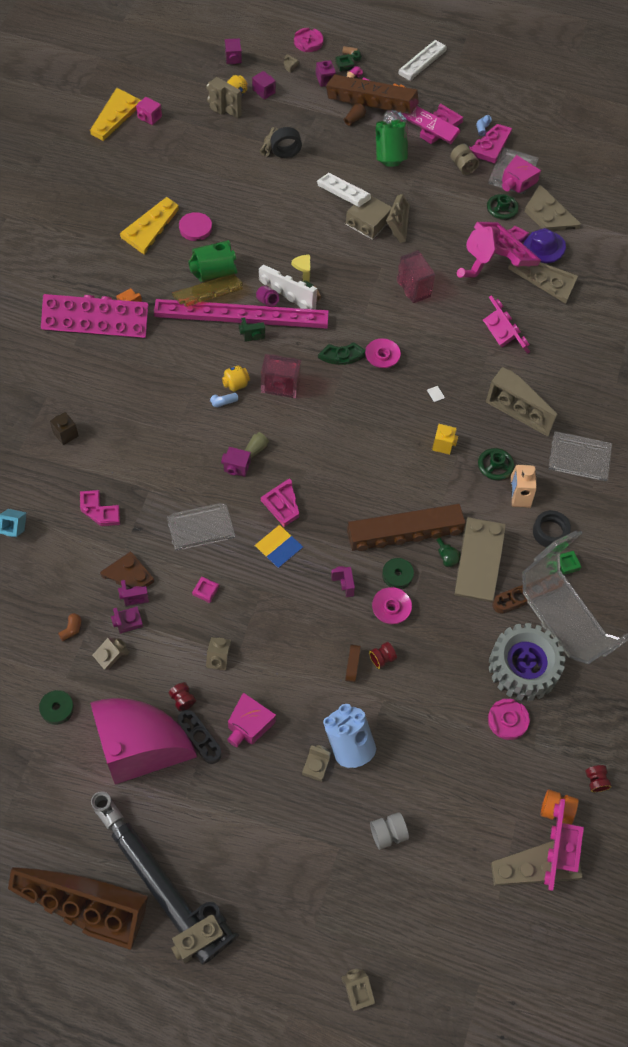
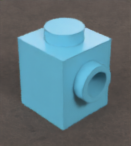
(12, 522)

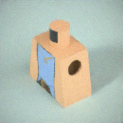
(523, 479)

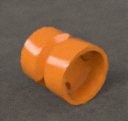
(570, 808)

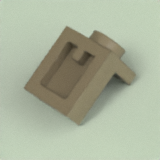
(317, 762)
(358, 989)

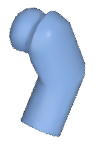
(482, 124)
(223, 400)

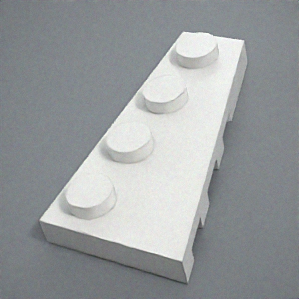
(294, 291)

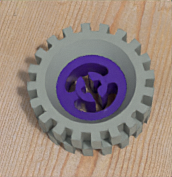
(530, 646)

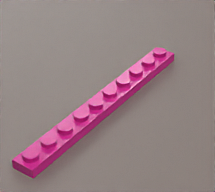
(235, 312)

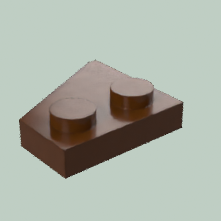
(130, 570)

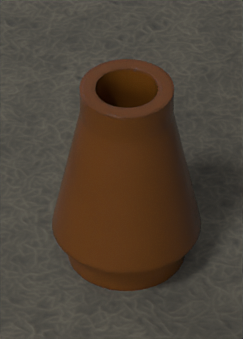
(356, 113)

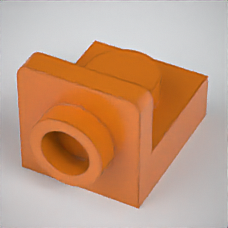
(129, 295)

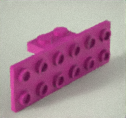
(94, 315)

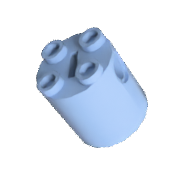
(350, 736)

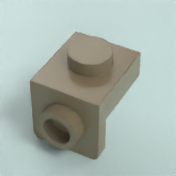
(110, 652)
(218, 653)

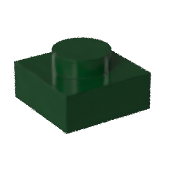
(344, 62)

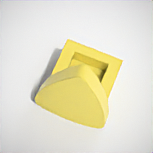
(303, 264)

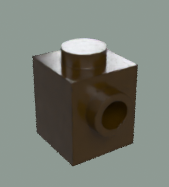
(64, 428)

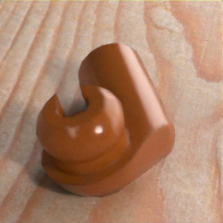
(73, 627)

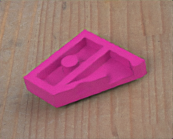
(282, 503)

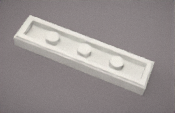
(422, 60)
(344, 189)

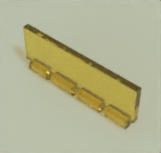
(206, 290)

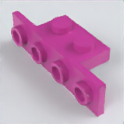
(501, 327)
(566, 846)

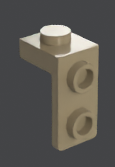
(196, 938)

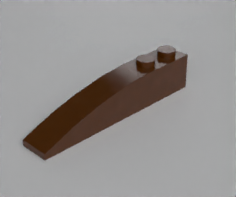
(93, 905)

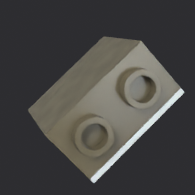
(369, 217)

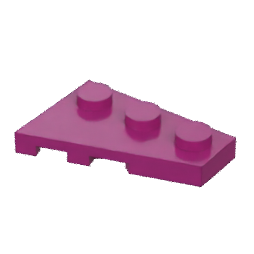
(492, 144)

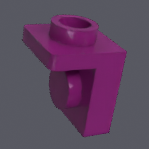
(345, 576)
(133, 596)
(127, 619)

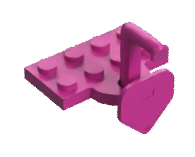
(492, 239)

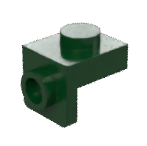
(252, 331)

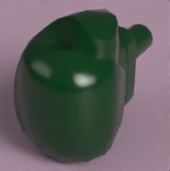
(449, 554)

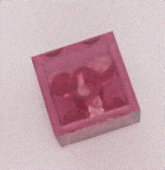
(415, 276)
(280, 376)

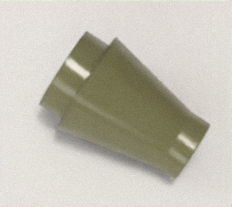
(257, 444)

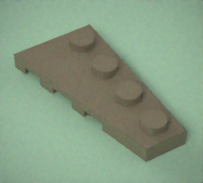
(548, 278)
(528, 868)

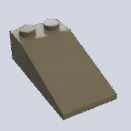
(520, 401)
(479, 559)

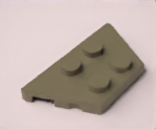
(549, 212)

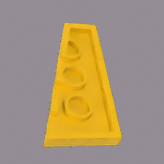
(116, 111)
(146, 228)

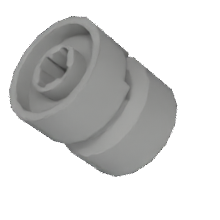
(389, 830)

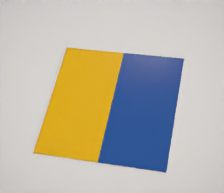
(278, 546)

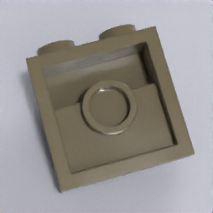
(224, 97)

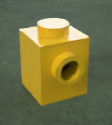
(445, 439)

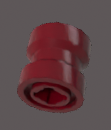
(383, 655)
(182, 696)
(598, 778)

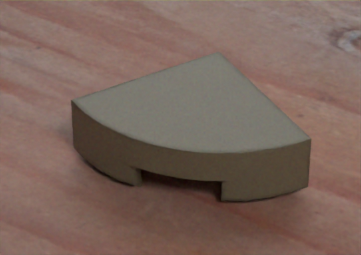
(290, 63)

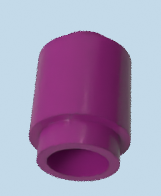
(267, 296)

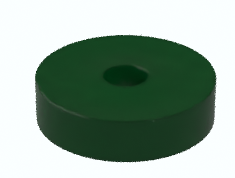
(398, 565)
(56, 716)

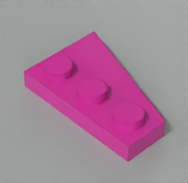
(445, 114)

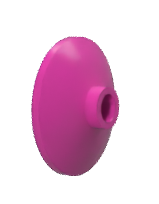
(385, 348)
(393, 598)

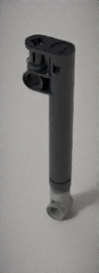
(158, 881)

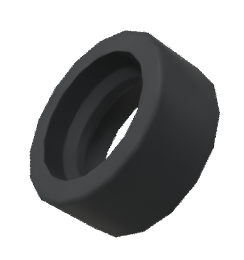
(286, 151)
(552, 516)

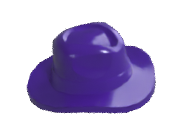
(546, 245)

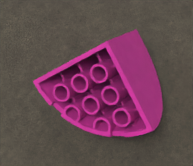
(138, 738)

